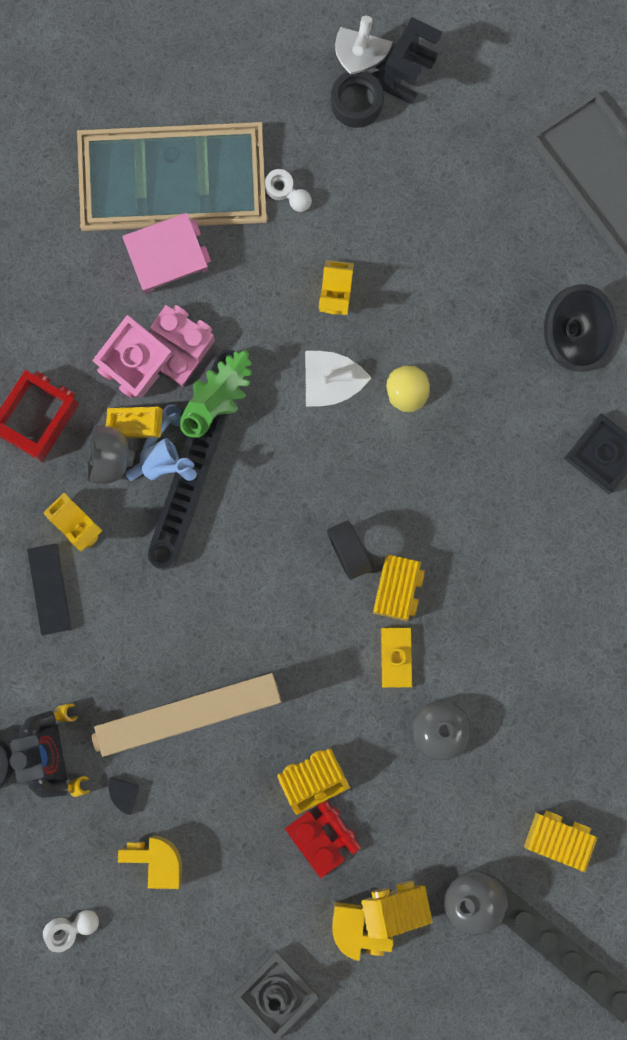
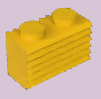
(397, 588)
(312, 781)
(561, 842)
(397, 910)

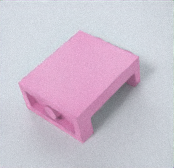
(166, 252)

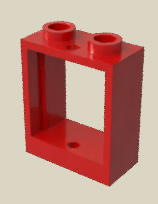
(58, 423)

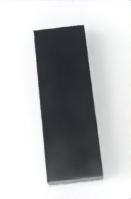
(49, 589)

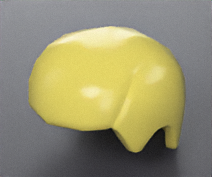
(408, 388)

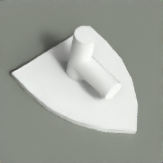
(359, 49)
(332, 378)

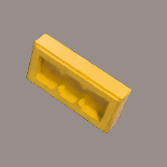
(136, 421)
(396, 657)

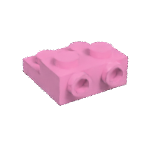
(183, 337)
(132, 358)

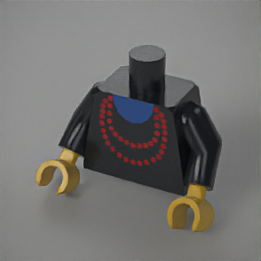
(39, 756)

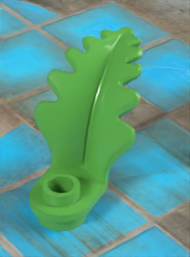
(217, 394)

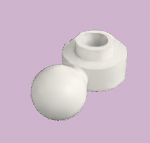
(299, 199)
(85, 924)

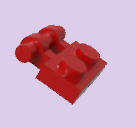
(315, 843)

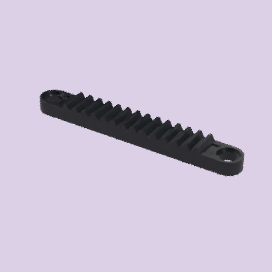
(185, 494)

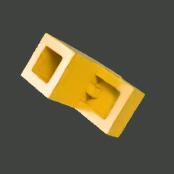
(336, 287)
(73, 522)
(163, 861)
(349, 933)

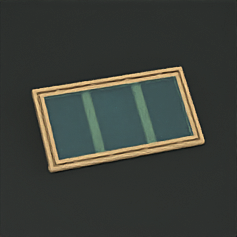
(161, 172)

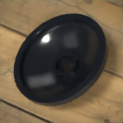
(591, 328)

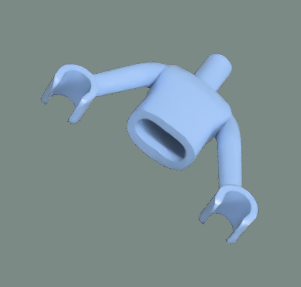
(162, 457)

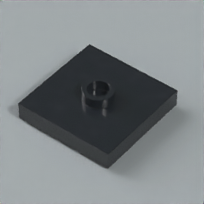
(601, 453)

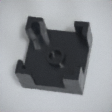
(407, 51)

